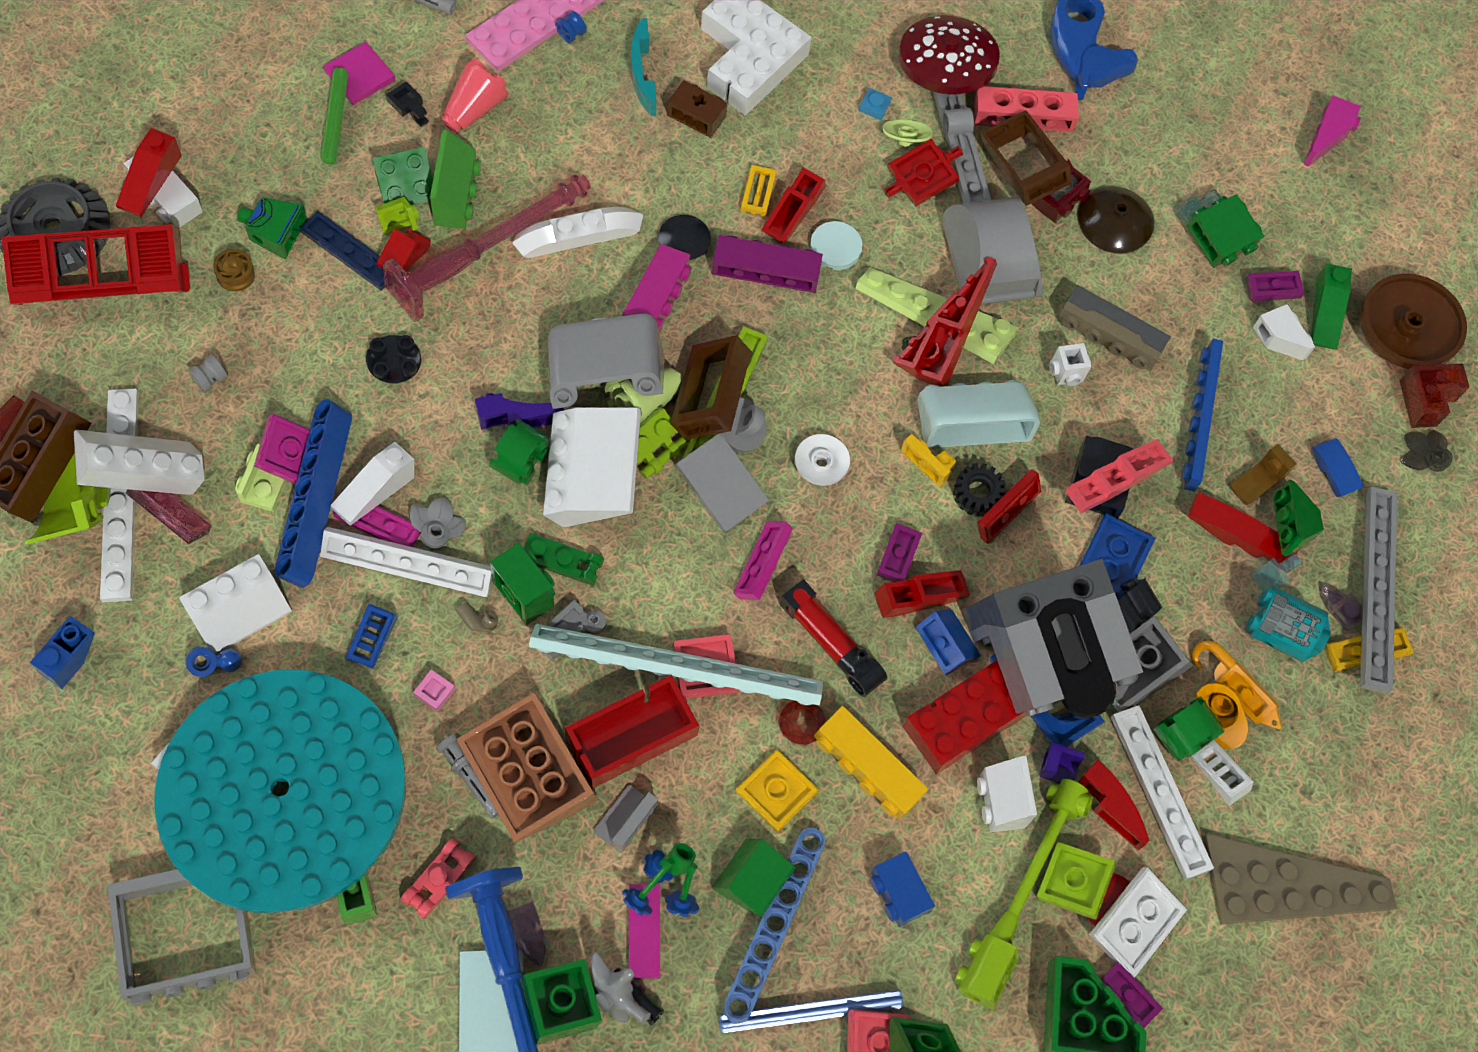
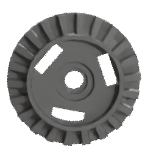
(51, 204)

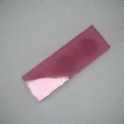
(172, 514)

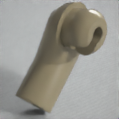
(475, 622)

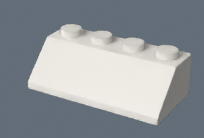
(137, 463)

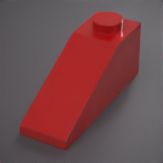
(148, 171)

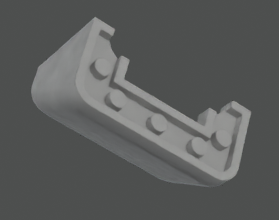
(605, 353)

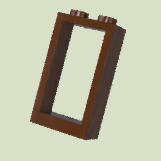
(1040, 184)
(719, 419)

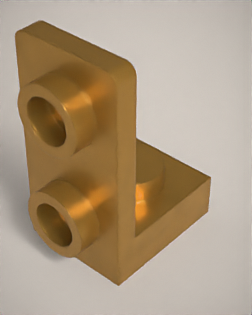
(1264, 475)

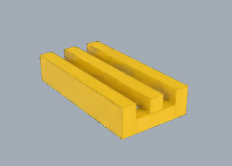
(755, 208)

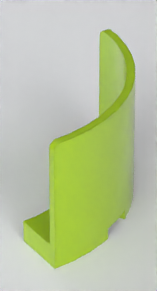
(70, 507)

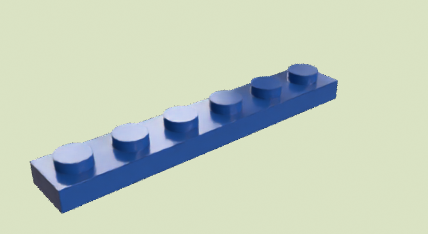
(1201, 422)

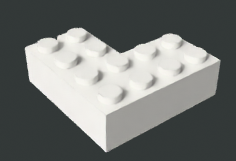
(760, 52)

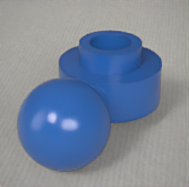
(227, 660)

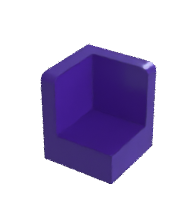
(1060, 763)

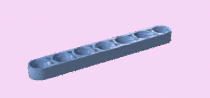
(773, 938)

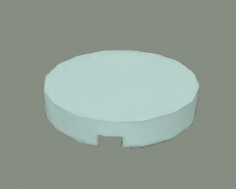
(838, 244)

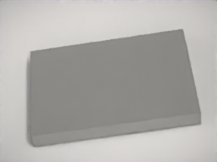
(721, 482)

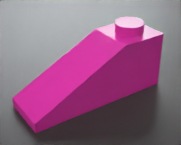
(1334, 126)

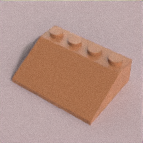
(526, 768)

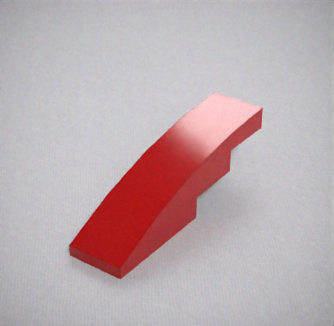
(1236, 528)

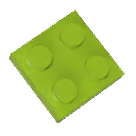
(1076, 880)

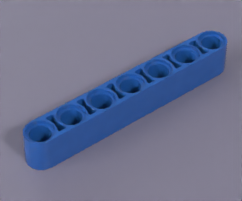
(313, 494)

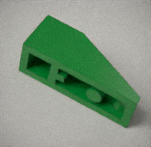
(1330, 305)

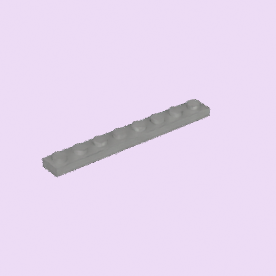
(1379, 591)

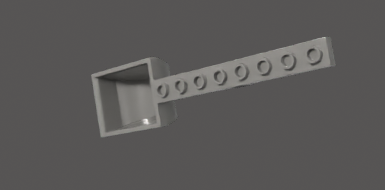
(984, 225)

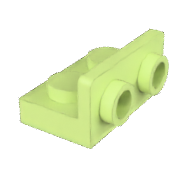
(259, 487)

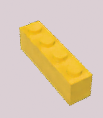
(870, 763)

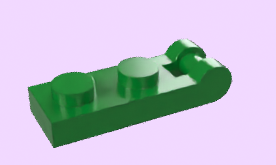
(564, 559)

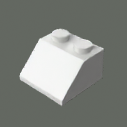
(1007, 795)

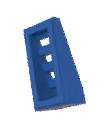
(381, 640)

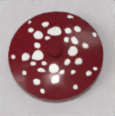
(949, 54)

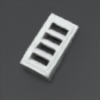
(1223, 787)

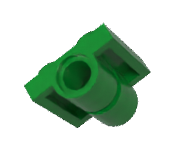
(404, 175)

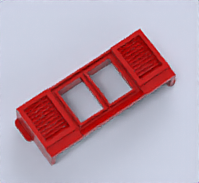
(151, 257)

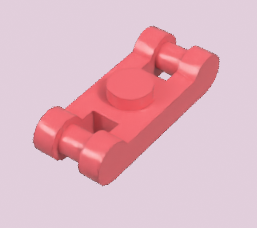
(437, 877)

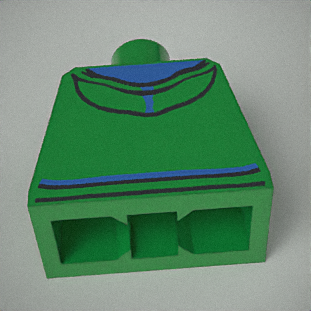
(273, 224)

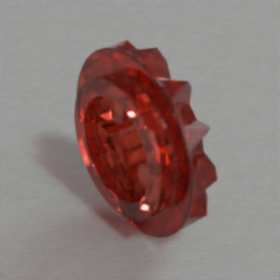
(792, 732)

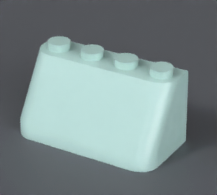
(977, 414)

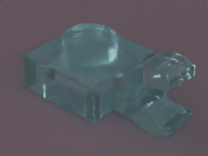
(1187, 207)
(1274, 574)

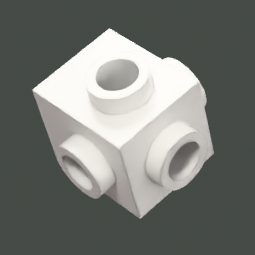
(1070, 364)

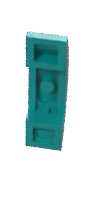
(644, 89)

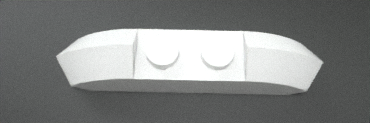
(577, 230)

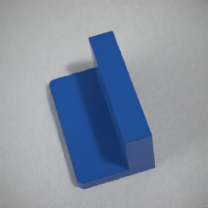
(947, 640)

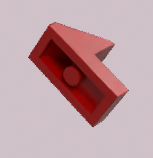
(404, 248)

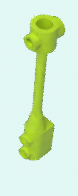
(995, 954)

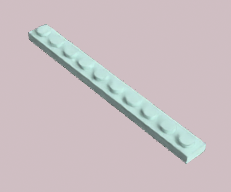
(677, 664)

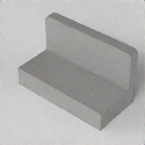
(626, 818)

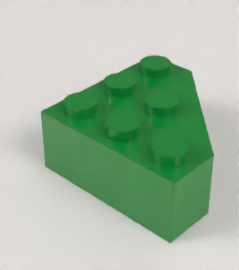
(1085, 1012)

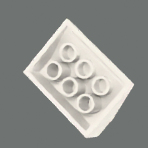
(591, 464)

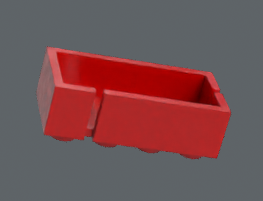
(963, 718)
(631, 731)

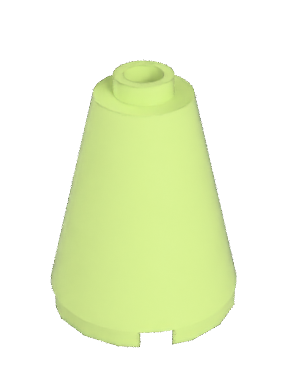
(624, 395)

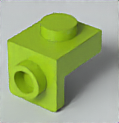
(397, 215)

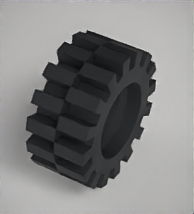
(983, 475)

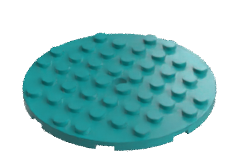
(292, 848)

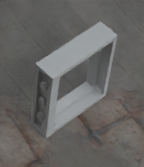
(154, 884)

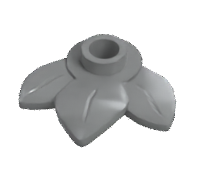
(439, 519)

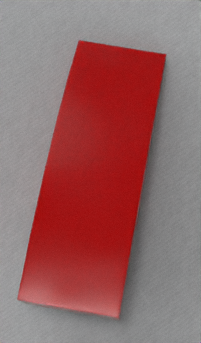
(794, 205)
(921, 593)
(1115, 804)

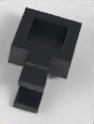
(408, 100)

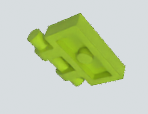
(655, 432)

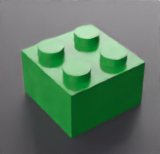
(523, 583)
(560, 1001)

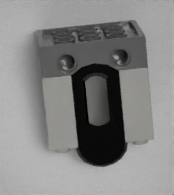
(1059, 642)

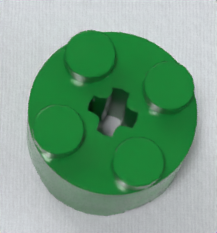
(519, 452)
(1189, 729)

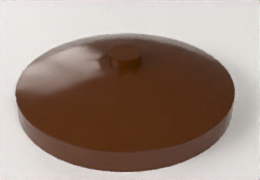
(1413, 321)

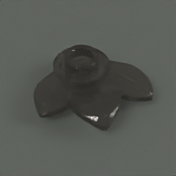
(1424, 449)

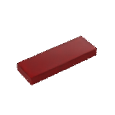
(1009, 506)

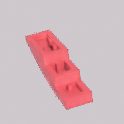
(1119, 475)

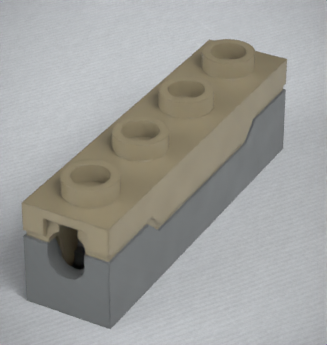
(1113, 328)

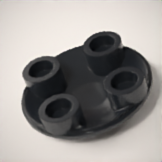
(686, 235)
(393, 358)

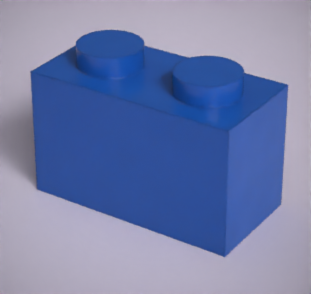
(901, 889)

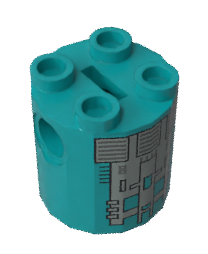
(1289, 624)

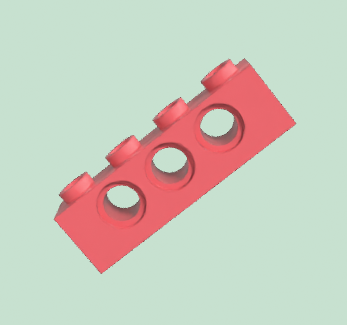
(1048, 108)

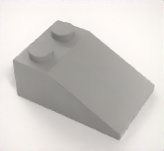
(1160, 661)

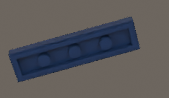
(344, 248)

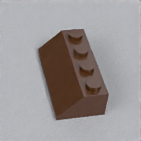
(36, 454)

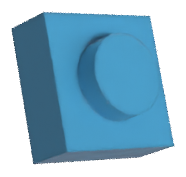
(875, 104)

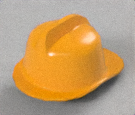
(1228, 708)

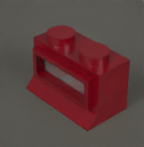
(1062, 201)

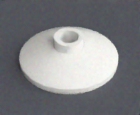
(822, 448)

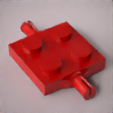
(923, 172)

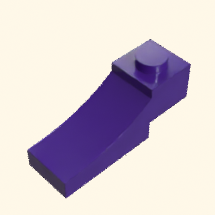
(496, 411)

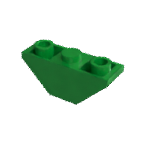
(1296, 517)

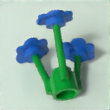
(661, 868)

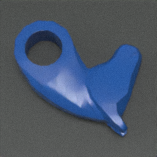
(1077, 49)

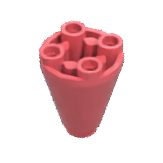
(473, 96)

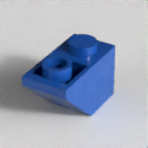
(64, 652)

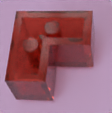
(1430, 389)

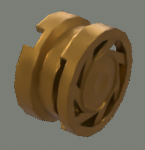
(234, 271)

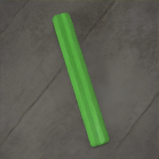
(334, 116)

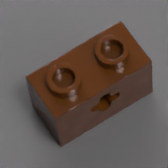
(697, 108)

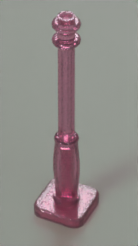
(409, 287)

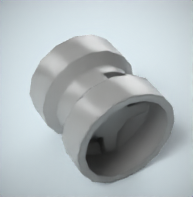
(208, 373)

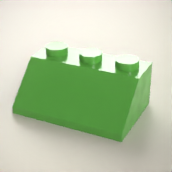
(454, 182)

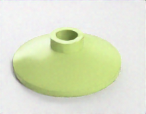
(907, 131)

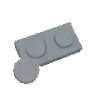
(575, 619)

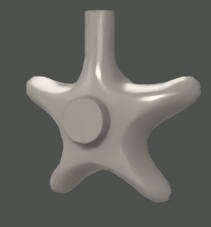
(615, 990)

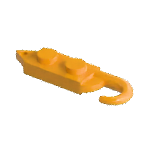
(1256, 699)

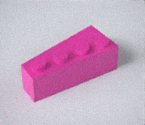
(660, 285)

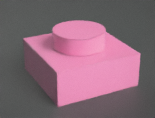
(434, 690)

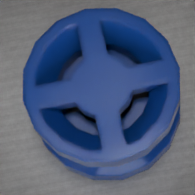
(571, 26)

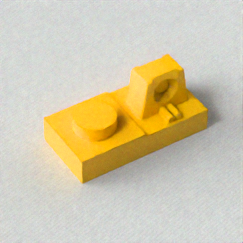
(935, 467)

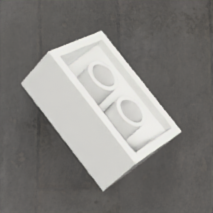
(235, 604)

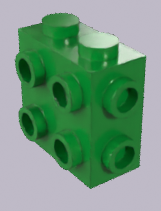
(1225, 230)

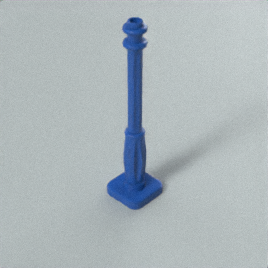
(500, 943)

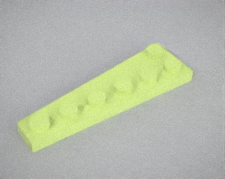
(987, 335)

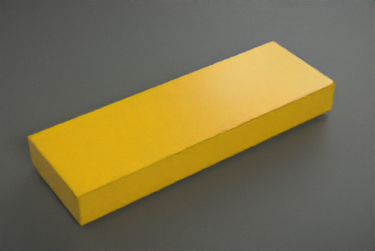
(1347, 653)

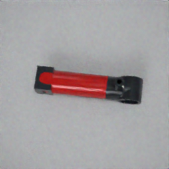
(861, 671)

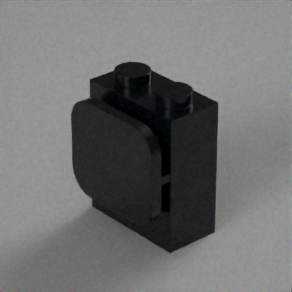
(1092, 455)

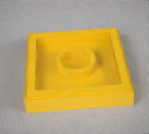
(777, 790)

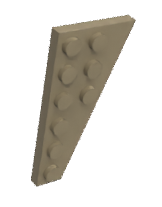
(1275, 885)

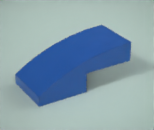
(1336, 462)

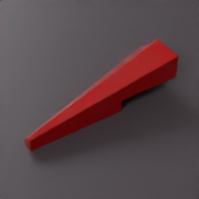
(937, 347)

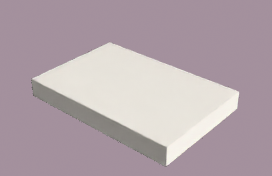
(1138, 921)

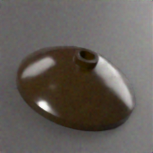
(1112, 229)

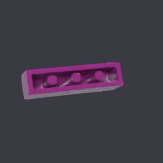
(767, 263)

